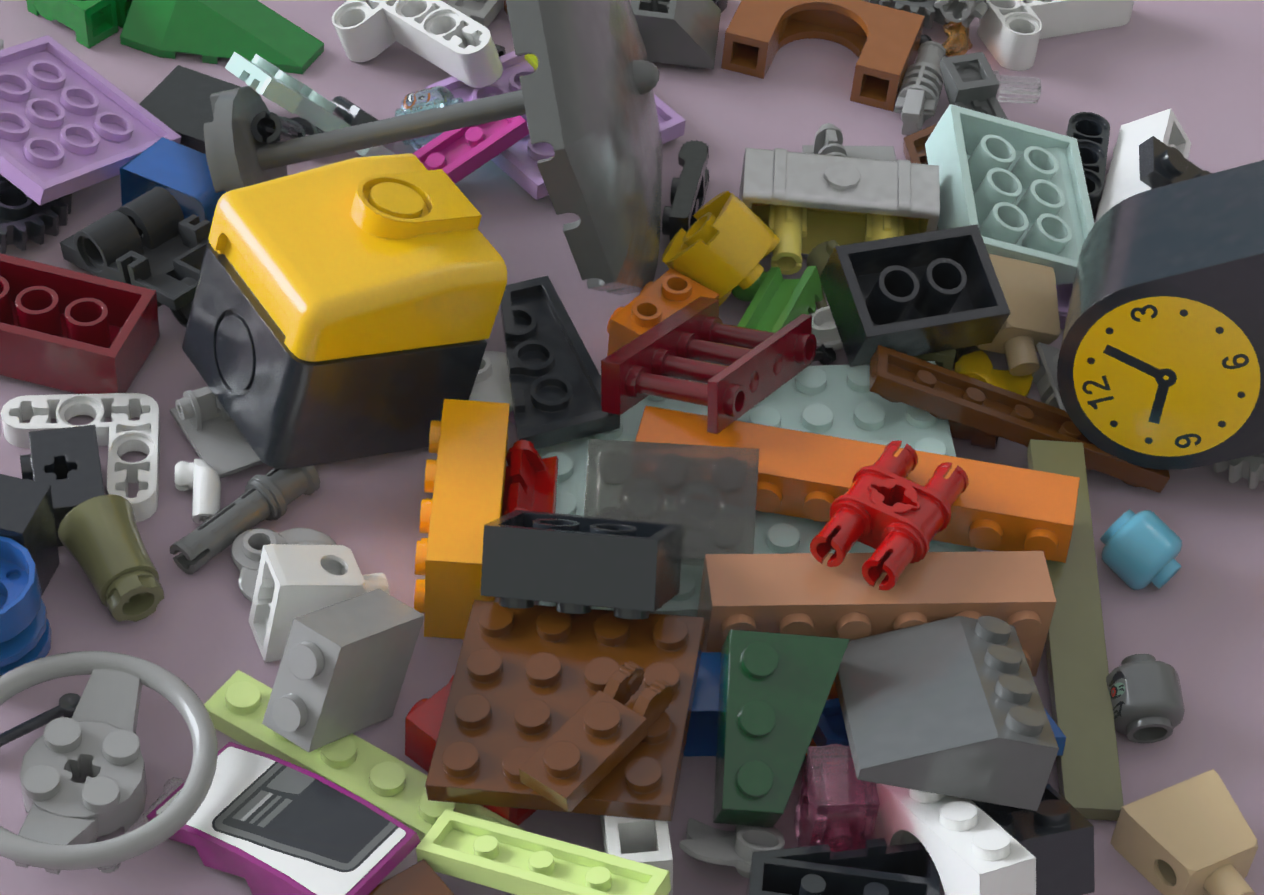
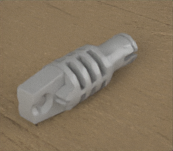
(921, 88)

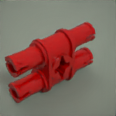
(889, 515)

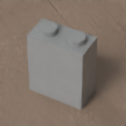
(342, 669)

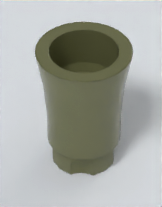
(113, 556)

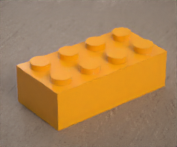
(466, 495)

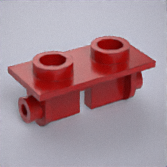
(529, 480)

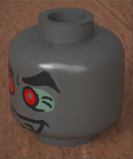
(1145, 698)

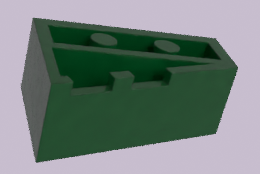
(766, 719)

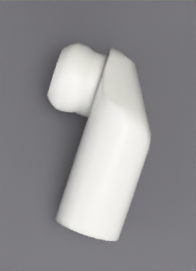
(205, 485)

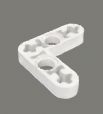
(120, 435)

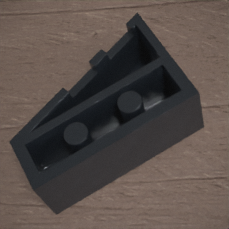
(866, 871)

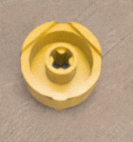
(722, 246)

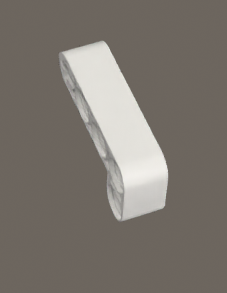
(1015, 26)
(424, 27)

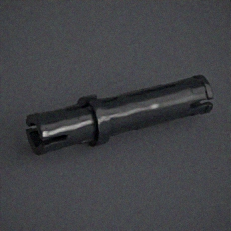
(284, 127)

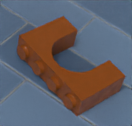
(878, 35)

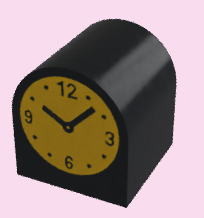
(1171, 325)

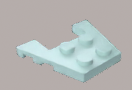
(292, 95)

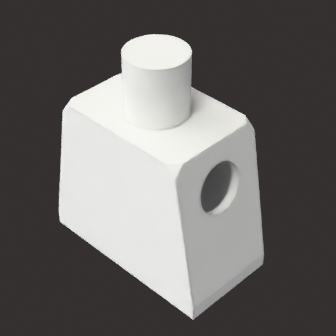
(301, 581)

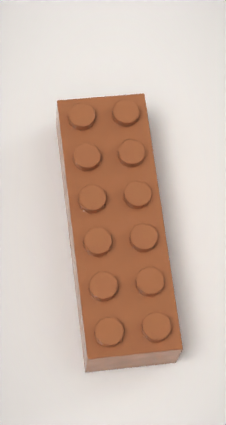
(810, 599)

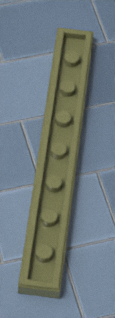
(1078, 654)

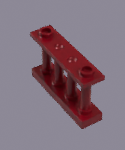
(695, 345)

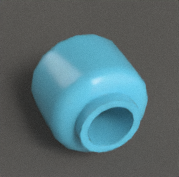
(1141, 549)

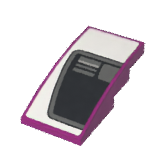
(290, 829)

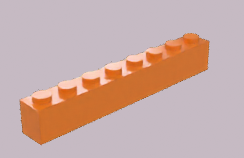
(807, 471)

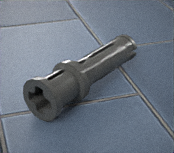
(263, 499)

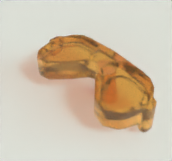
(958, 40)

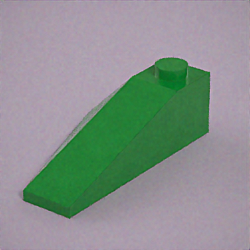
(218, 31)

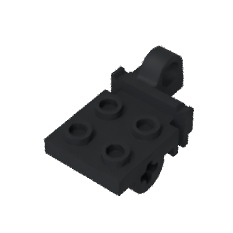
(146, 247)

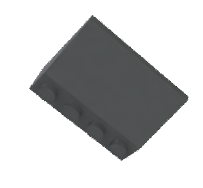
(947, 712)

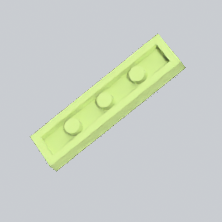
(531, 862)

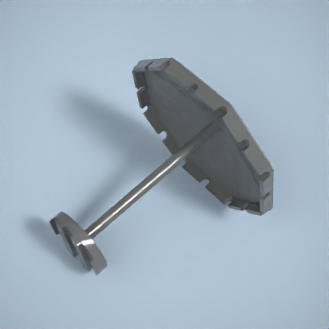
(584, 99)

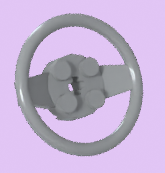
(90, 770)

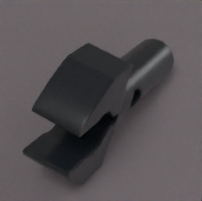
(350, 112)

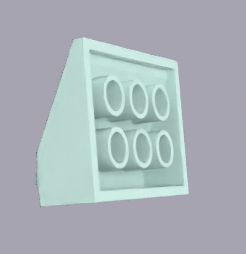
(1016, 185)

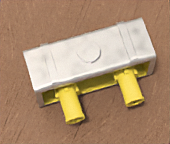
(837, 199)

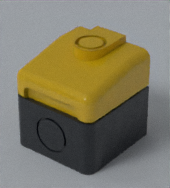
(343, 308)

